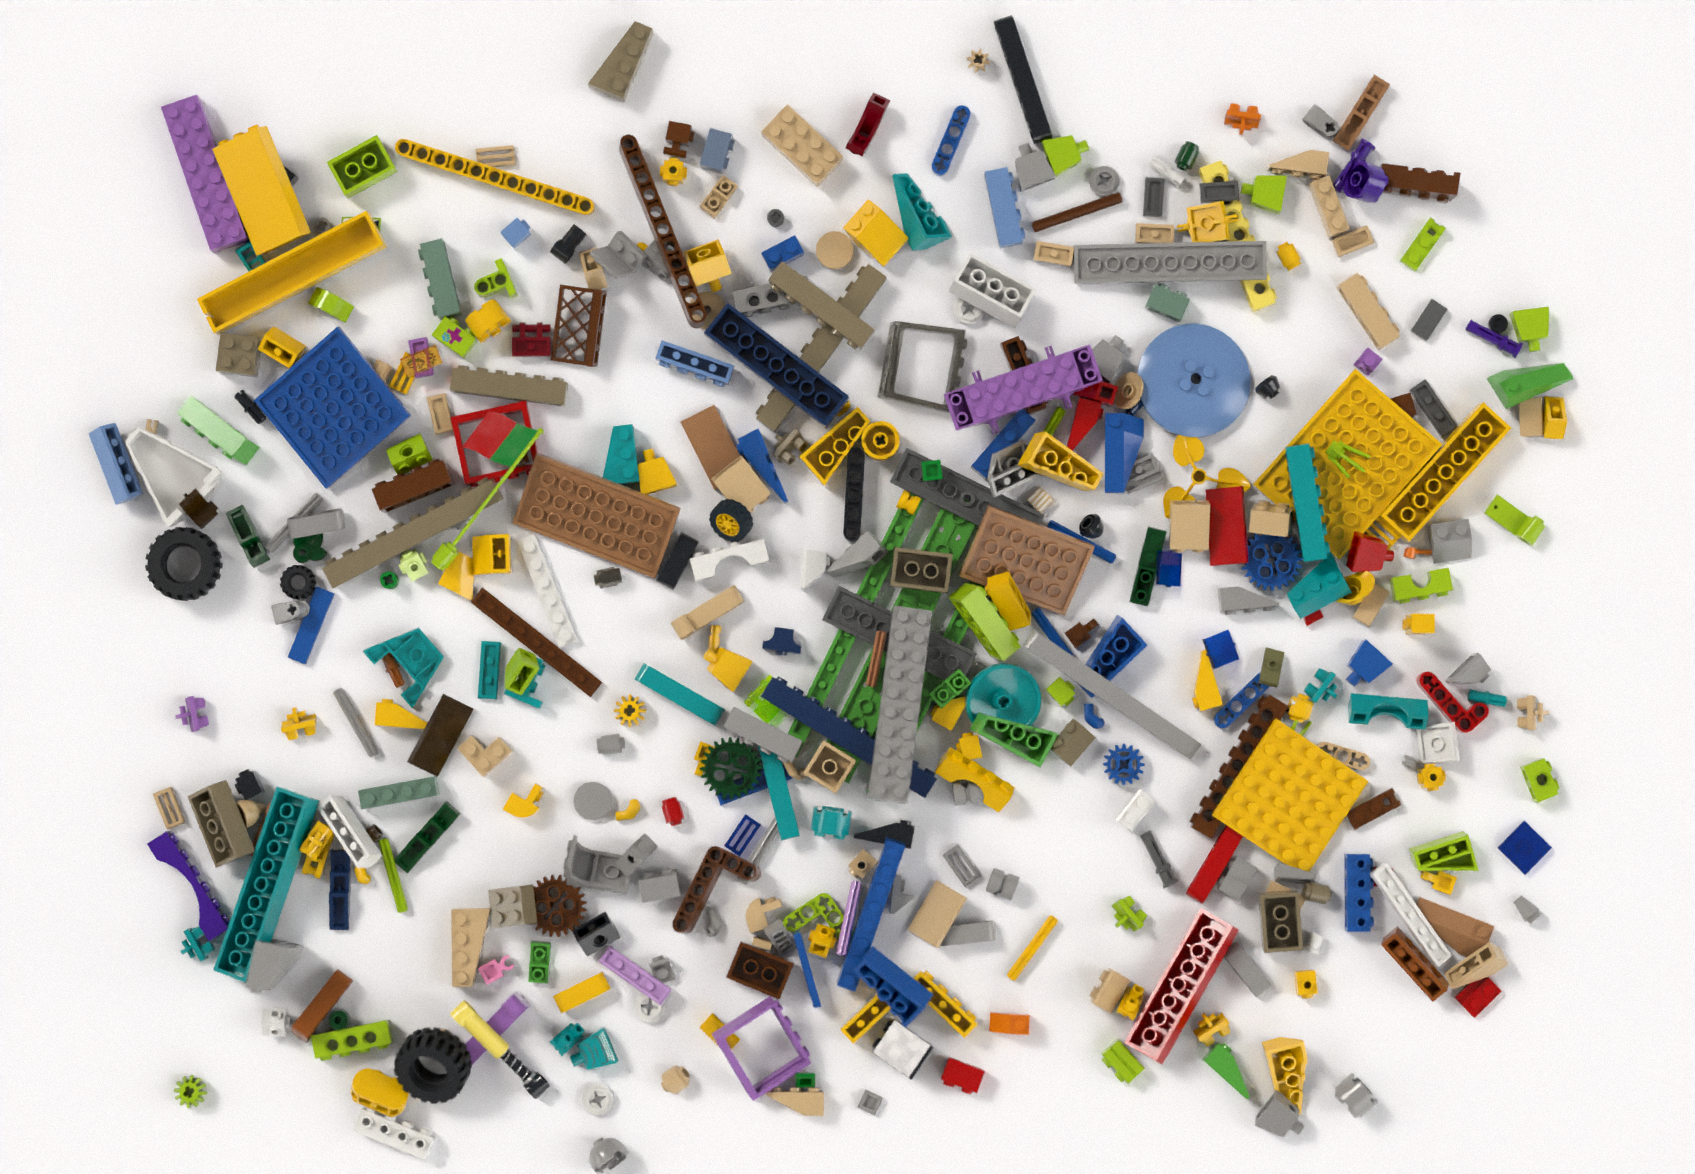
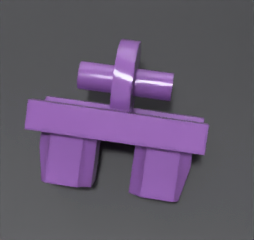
(192, 705)

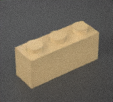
(1329, 207)

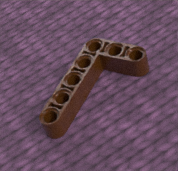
(708, 885)

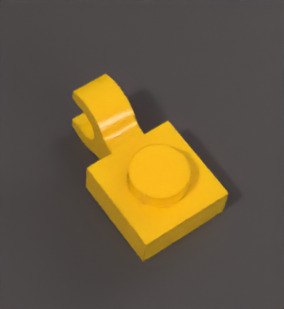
(699, 756)
(1441, 881)

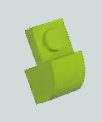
(331, 304)

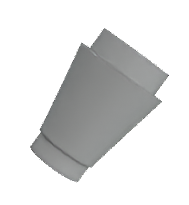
(1527, 910)

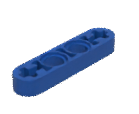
(948, 139)
(1245, 702)

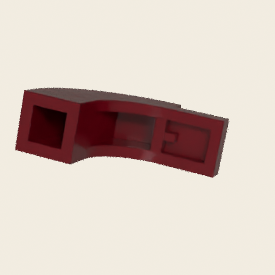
(868, 124)

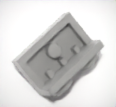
(655, 262)

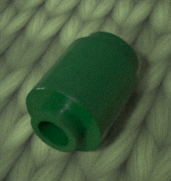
(1187, 156)
(344, 1015)

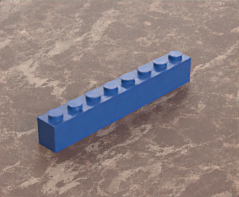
(871, 911)

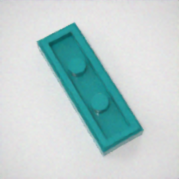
(489, 670)

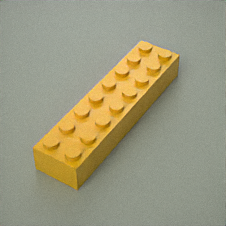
(1444, 471)

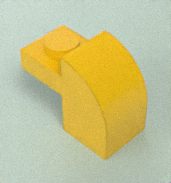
(523, 807)

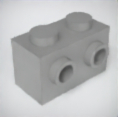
(659, 885)

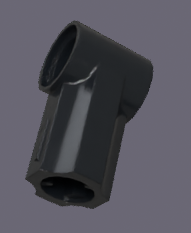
(565, 247)

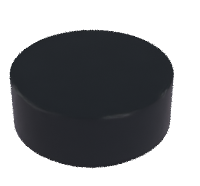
(1498, 323)

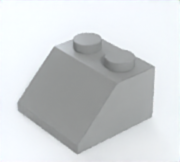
(1450, 541)

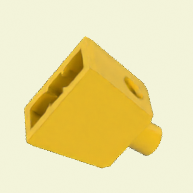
(654, 474)
(727, 667)

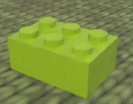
(362, 166)

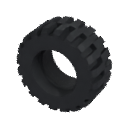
(159, 556)
(442, 1048)

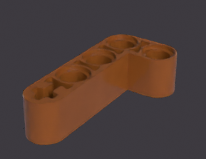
(321, 1005)

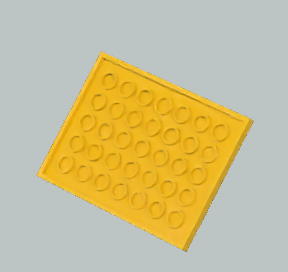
(1368, 422)

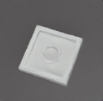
(1438, 743)

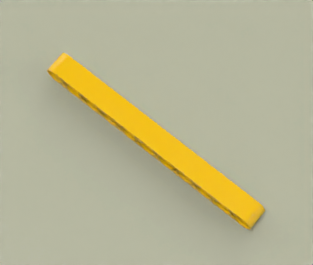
(487, 171)

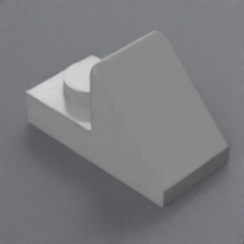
(897, 900)

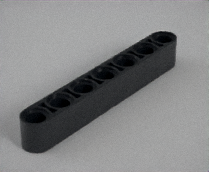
(1023, 79)

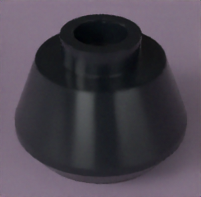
(1268, 387)
(1091, 526)

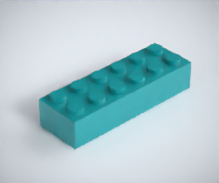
(1306, 503)

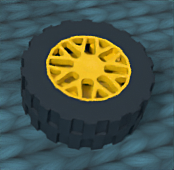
(731, 520)

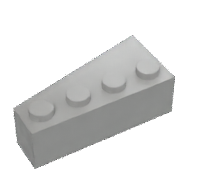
(762, 734)

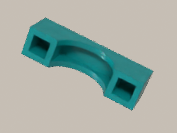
(1409, 711)

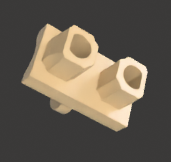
(1530, 704)

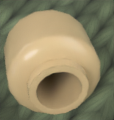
(675, 1079)

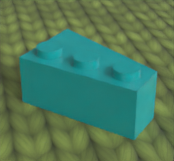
(622, 459)

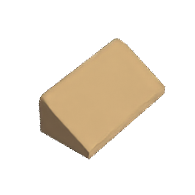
(1531, 417)

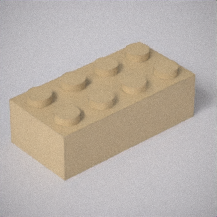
(802, 145)

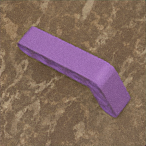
(500, 1022)

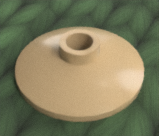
(714, 302)
(1129, 390)

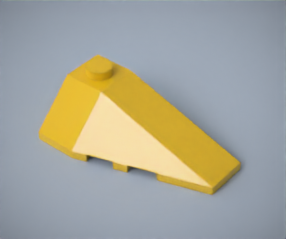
(1286, 1066)

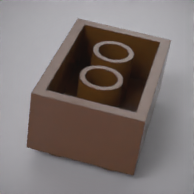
(760, 970)

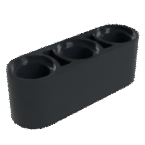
(677, 561)

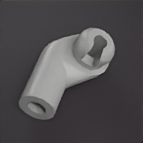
(715, 923)

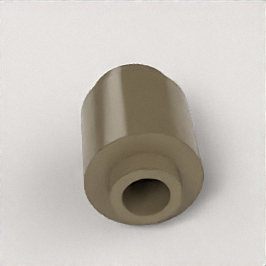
(1316, 892)

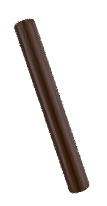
(1076, 212)

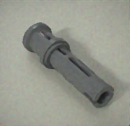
(1163, 868)

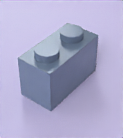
(716, 150)

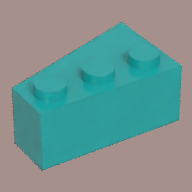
(1319, 588)

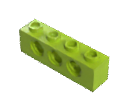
(321, 1040)

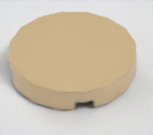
(834, 250)

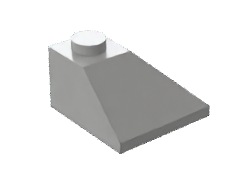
(1471, 671)

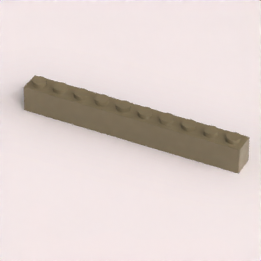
(824, 343)
(410, 534)

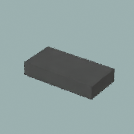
(1219, 191)
(1153, 197)
(1429, 319)

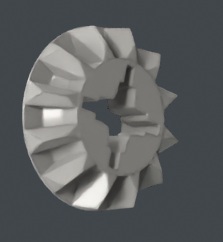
(1105, 172)

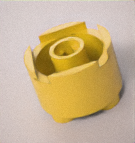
(487, 320)
(878, 430)

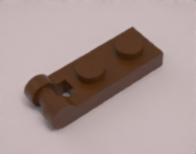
(1372, 809)

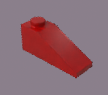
(1085, 418)

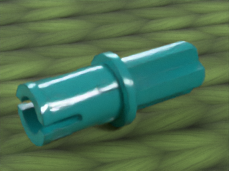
(1487, 698)

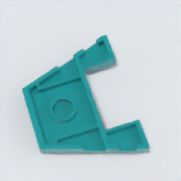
(416, 656)

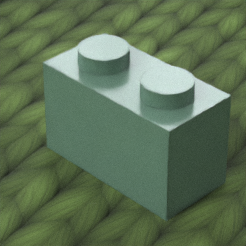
(1167, 302)

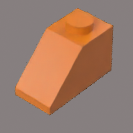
(1009, 1023)

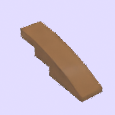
(1361, 112)

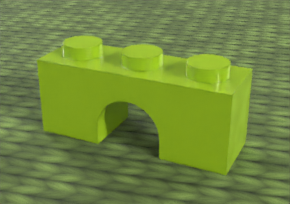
(1438, 583)

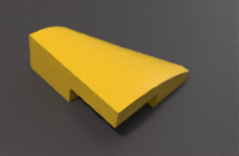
(459, 576)

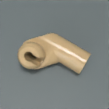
(793, 772)

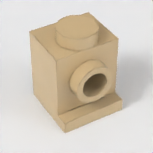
(869, 862)

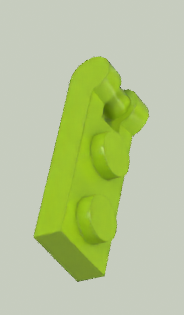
(1422, 245)

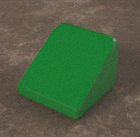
(805, 1080)

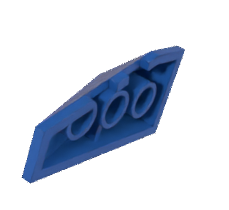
(1122, 443)
(757, 455)

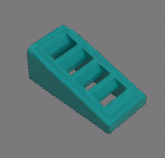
(243, 258)

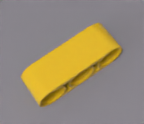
(581, 992)

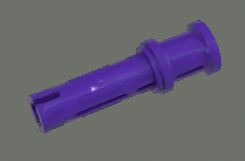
(1360, 154)
(1502, 342)

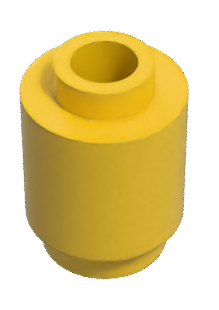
(1288, 255)

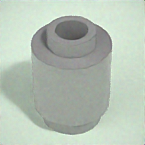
(610, 744)

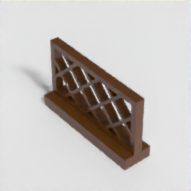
(594, 324)

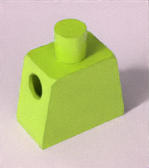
(1063, 153)
(1266, 192)
(1531, 326)
(523, 665)

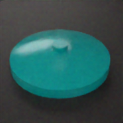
(1005, 693)

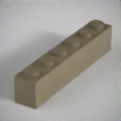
(821, 305)
(509, 387)

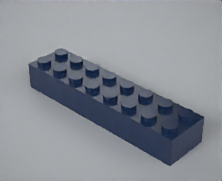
(776, 365)

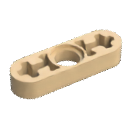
(1349, 751)

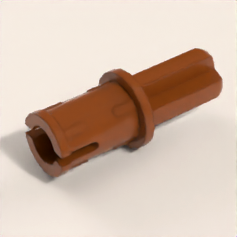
(393, 670)

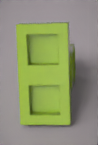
(494, 288)

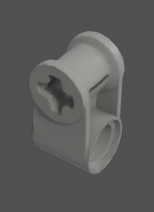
(1318, 120)
(290, 611)

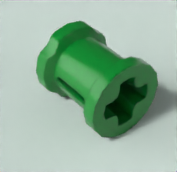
(394, 577)

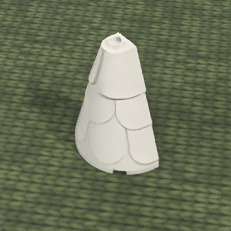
(170, 472)

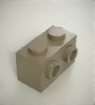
(1072, 742)

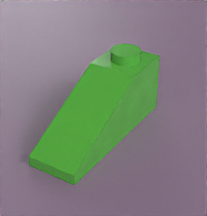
(1224, 1064)

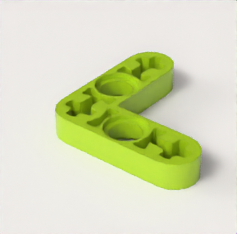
(817, 910)

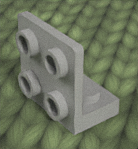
(620, 256)

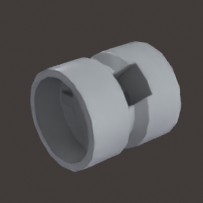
(966, 792)
(1002, 884)

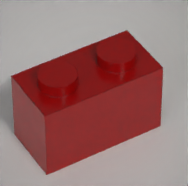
(962, 1075)

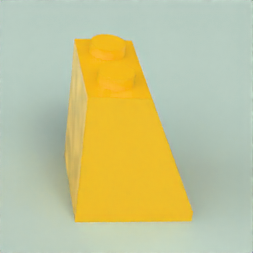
(875, 233)

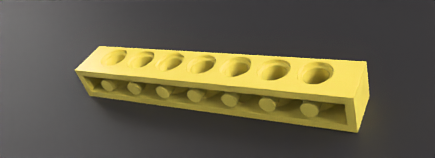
(1255, 300)

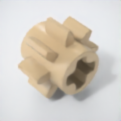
(979, 55)

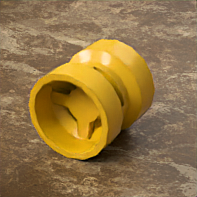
(908, 502)

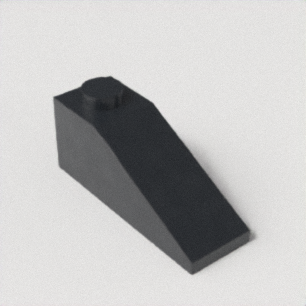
(899, 831)

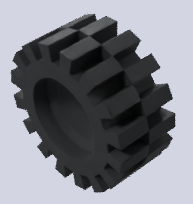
(309, 582)

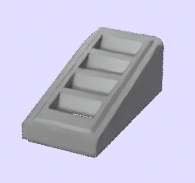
(1288, 874)
(775, 928)

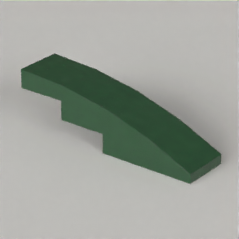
(427, 837)

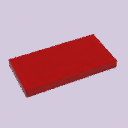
(1227, 526)

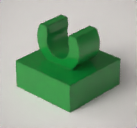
(931, 470)

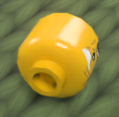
(1300, 708)

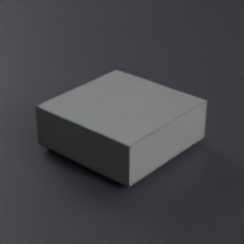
(870, 1102)

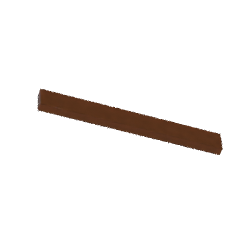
(536, 642)

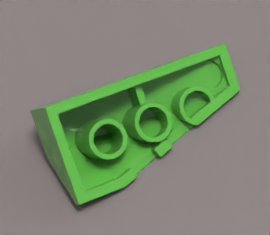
(1521, 384)

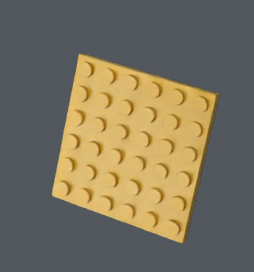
(1290, 797)

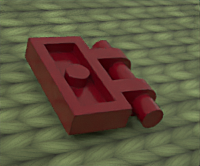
(531, 346)

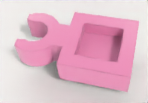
(493, 970)

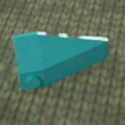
(917, 217)

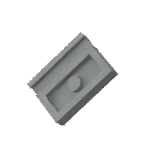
(1143, 474)

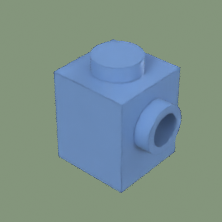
(516, 232)

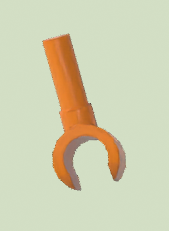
(1410, 552)

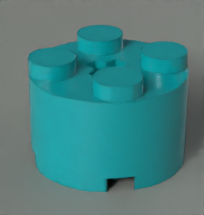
(831, 821)

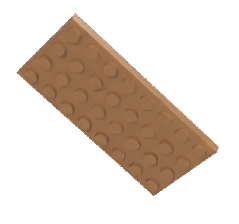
(596, 515)

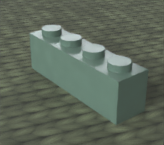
(440, 277)
(398, 792)

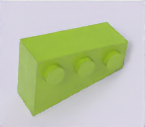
(1445, 853)

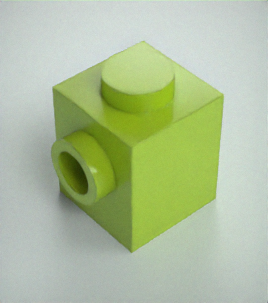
(1061, 692)

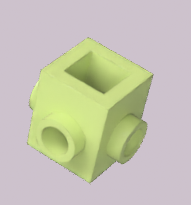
(413, 564)

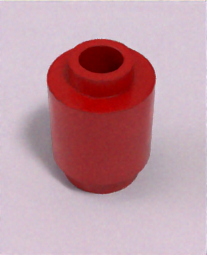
(672, 811)

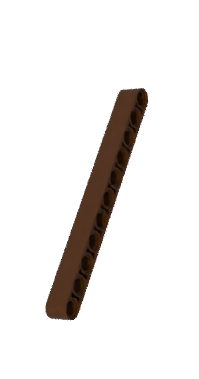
(663, 222)

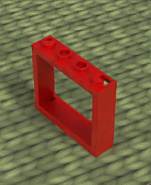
(478, 416)

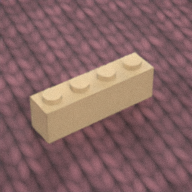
(1368, 311)

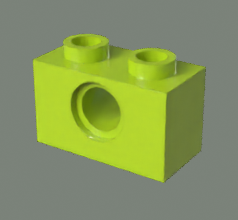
(409, 454)
(1532, 771)

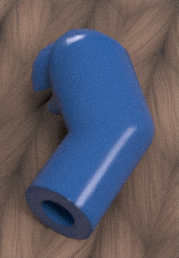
(1090, 718)

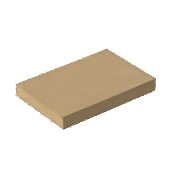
(937, 914)

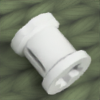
(1314, 943)

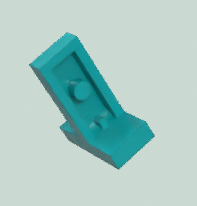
(531, 688)

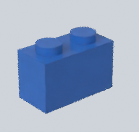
(784, 251)

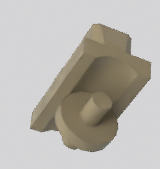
(786, 445)

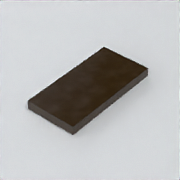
(440, 735)

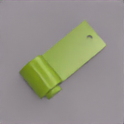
(1515, 521)

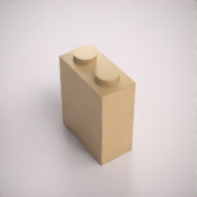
(741, 484)
(1189, 525)

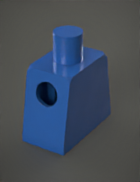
(1366, 664)

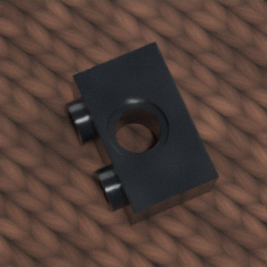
(596, 934)

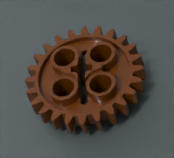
(569, 917)

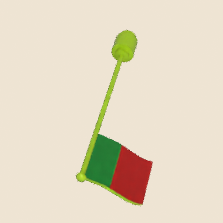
(501, 442)

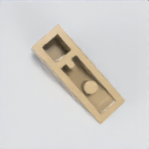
(1477, 966)

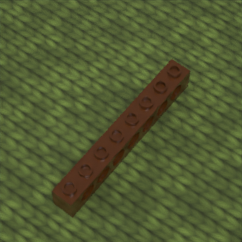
(1277, 710)

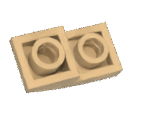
(718, 196)
(1371, 605)

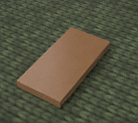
(710, 441)

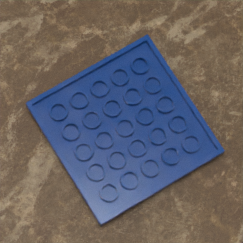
(332, 407)

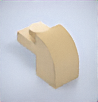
(755, 913)

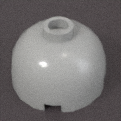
(607, 1154)

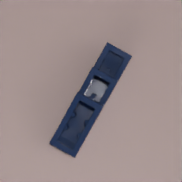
(339, 890)

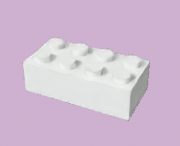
(992, 290)

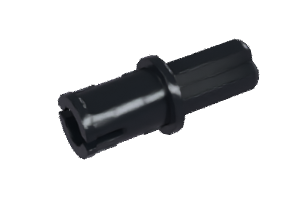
(250, 407)

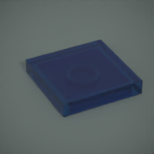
(1524, 847)

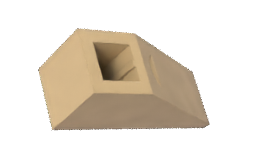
(1309, 163)
(804, 1102)

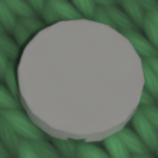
(592, 800)

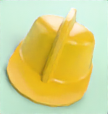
(1360, 585)

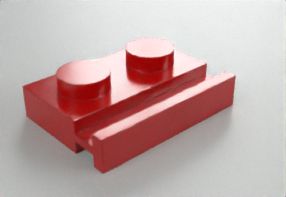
(1478, 995)

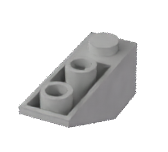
(862, 554)
(1241, 599)

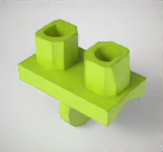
(1126, 916)

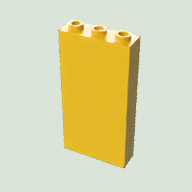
(261, 189)

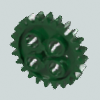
(727, 785)

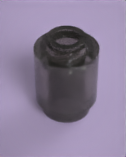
(608, 577)

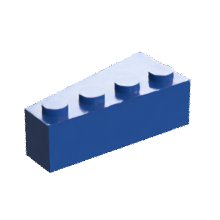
(893, 985)

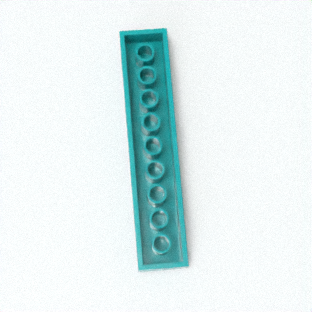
(266, 880)

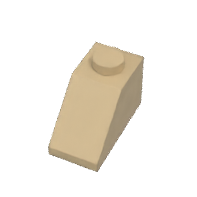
(593, 271)

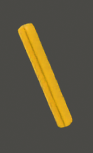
(1032, 948)

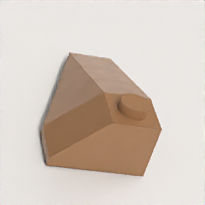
(1456, 929)

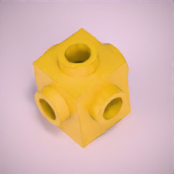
(676, 178)
(1424, 780)
(821, 936)

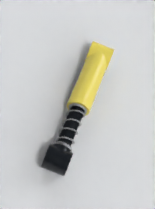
(468, 1018)

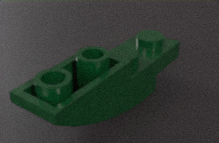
(1147, 566)

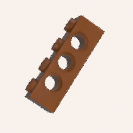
(1415, 964)

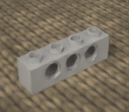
(742, 298)

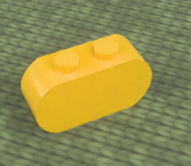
(378, 1092)

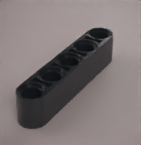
(854, 485)

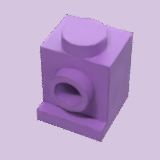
(1367, 361)

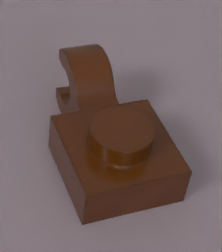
(1079, 634)

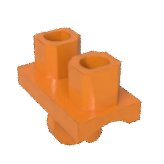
(1242, 120)

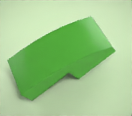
(949, 688)
(539, 962)

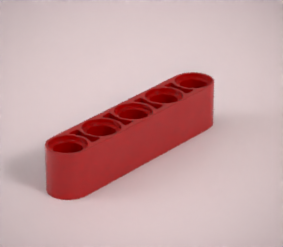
(1214, 864)

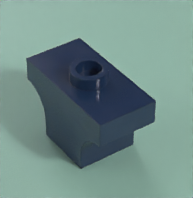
(782, 642)

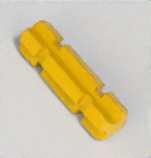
(714, 639)

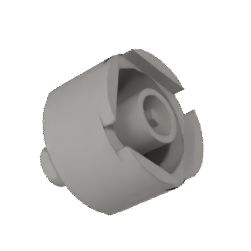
(1355, 1095)

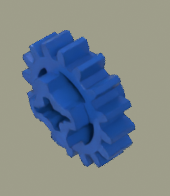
(1130, 771)

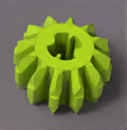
(184, 1087)

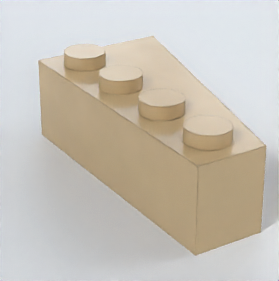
(468, 937)

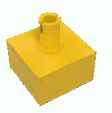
(707, 264)

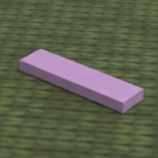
(635, 975)

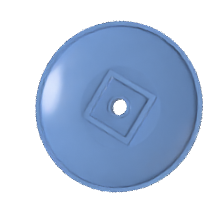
(1167, 383)

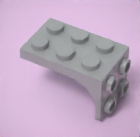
(594, 869)

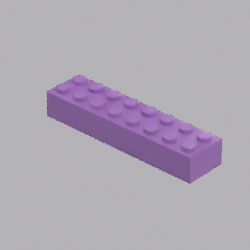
(206, 183)

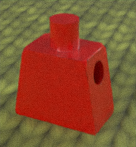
(1367, 553)

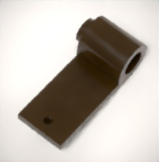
(198, 508)

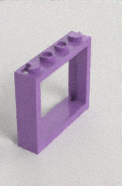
(778, 1076)

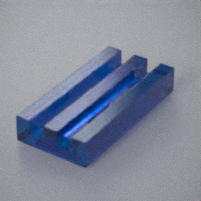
(752, 821)

